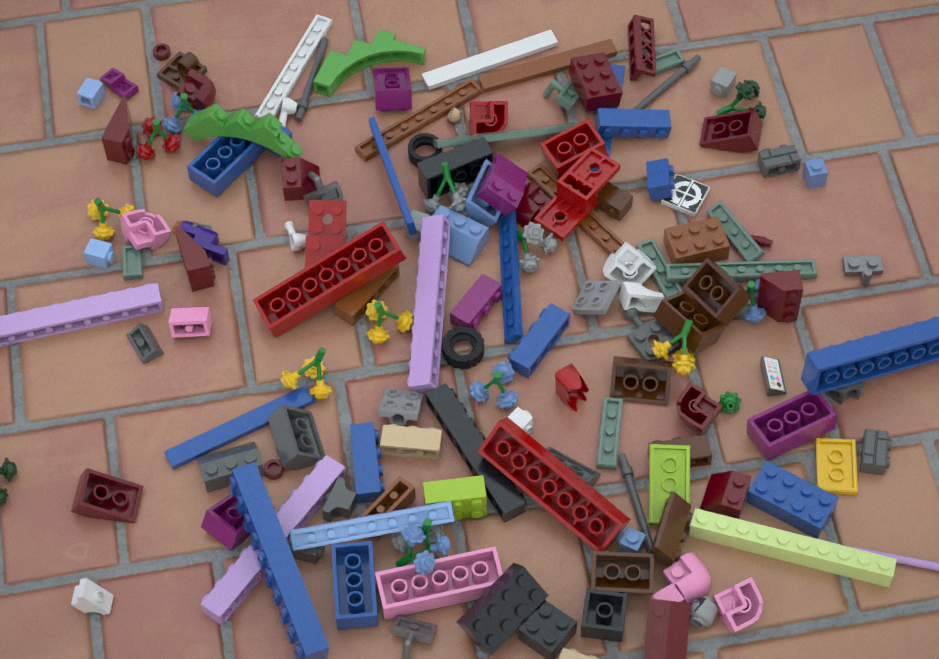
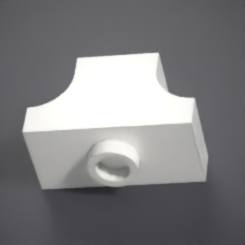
(91, 598)

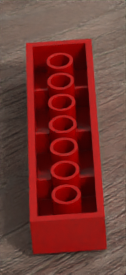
(329, 279)
(553, 485)

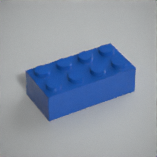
(223, 162)
(792, 499)
(354, 585)

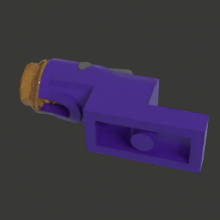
(206, 239)

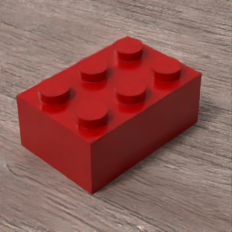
(568, 146)

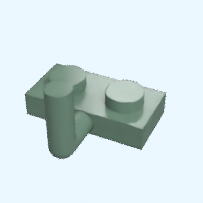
(567, 95)

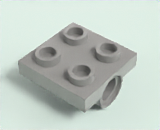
(595, 297)
(400, 402)

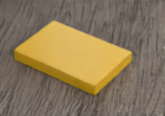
(836, 466)

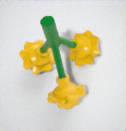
(98, 210)
(378, 312)
(682, 358)
(314, 368)

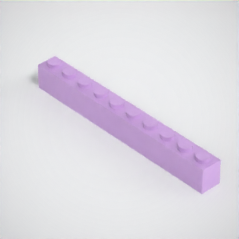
(429, 304)
(80, 314)
(293, 514)

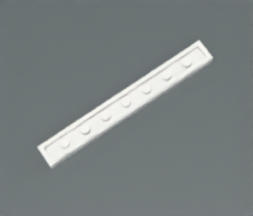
(489, 59)
(295, 66)

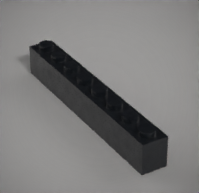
(467, 441)

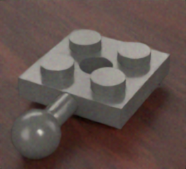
(644, 332)

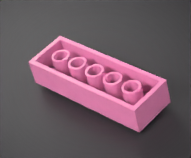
(452, 582)

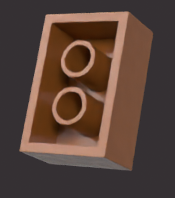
(697, 241)

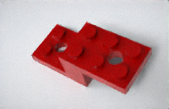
(577, 193)
(321, 237)

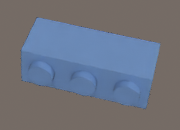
(476, 207)
(466, 236)

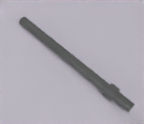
(686, 67)
(303, 103)
(627, 474)

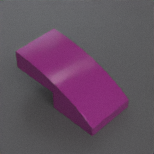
(119, 84)

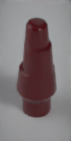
(762, 241)

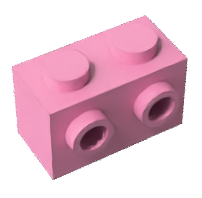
(190, 322)

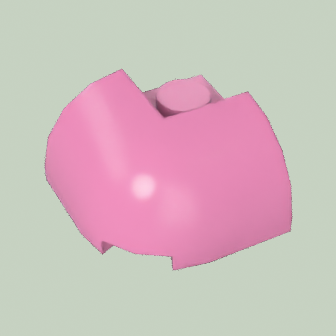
(144, 229)
(689, 577)
(739, 605)

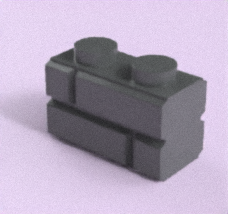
(778, 160)
(874, 452)

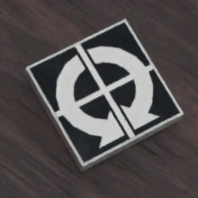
(687, 195)

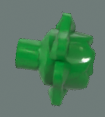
(729, 402)

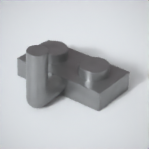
(329, 192)
(863, 266)
(412, 630)

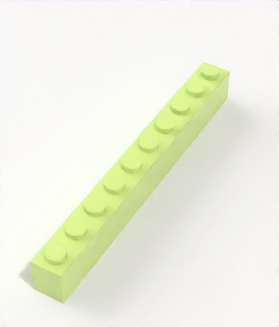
(792, 547)

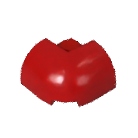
(487, 116)

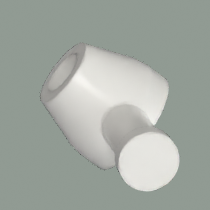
(288, 108)
(297, 240)

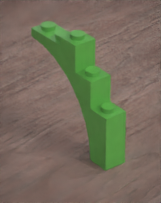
(361, 55)
(240, 124)

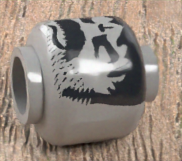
(703, 612)

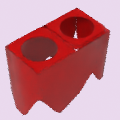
(570, 386)

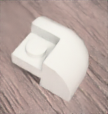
(628, 265)

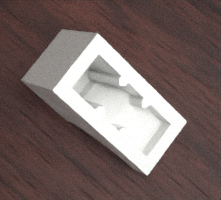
(637, 296)

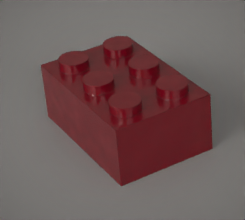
(595, 82)

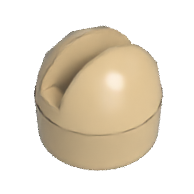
(454, 115)

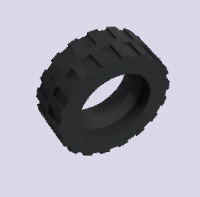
(463, 361)

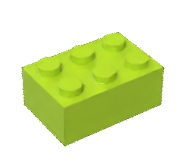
(465, 493)

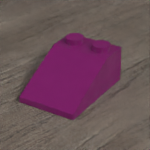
(392, 89)
(503, 185)
(225, 523)

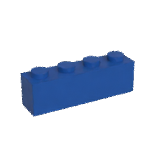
(633, 123)
(539, 340)
(365, 462)

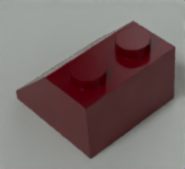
(296, 179)
(726, 493)

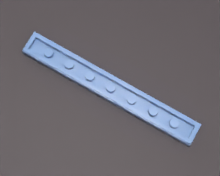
(370, 525)

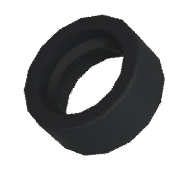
(419, 140)

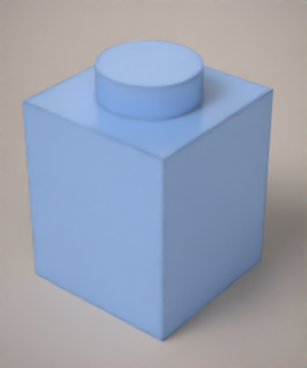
(91, 93)
(99, 253)

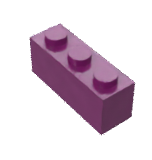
(476, 302)

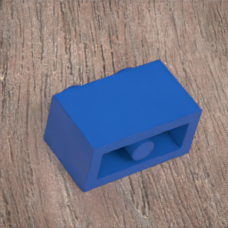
(659, 179)

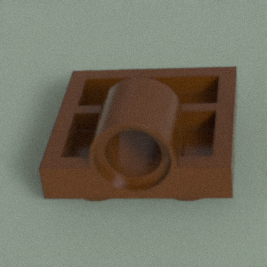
(178, 67)

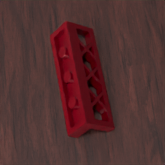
(637, 44)

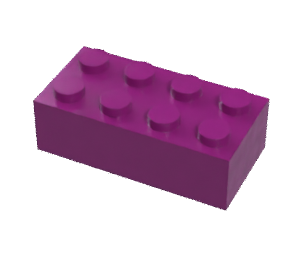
(791, 424)

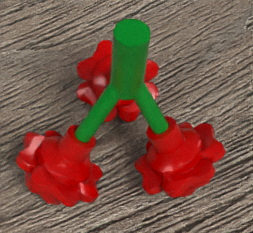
(153, 128)

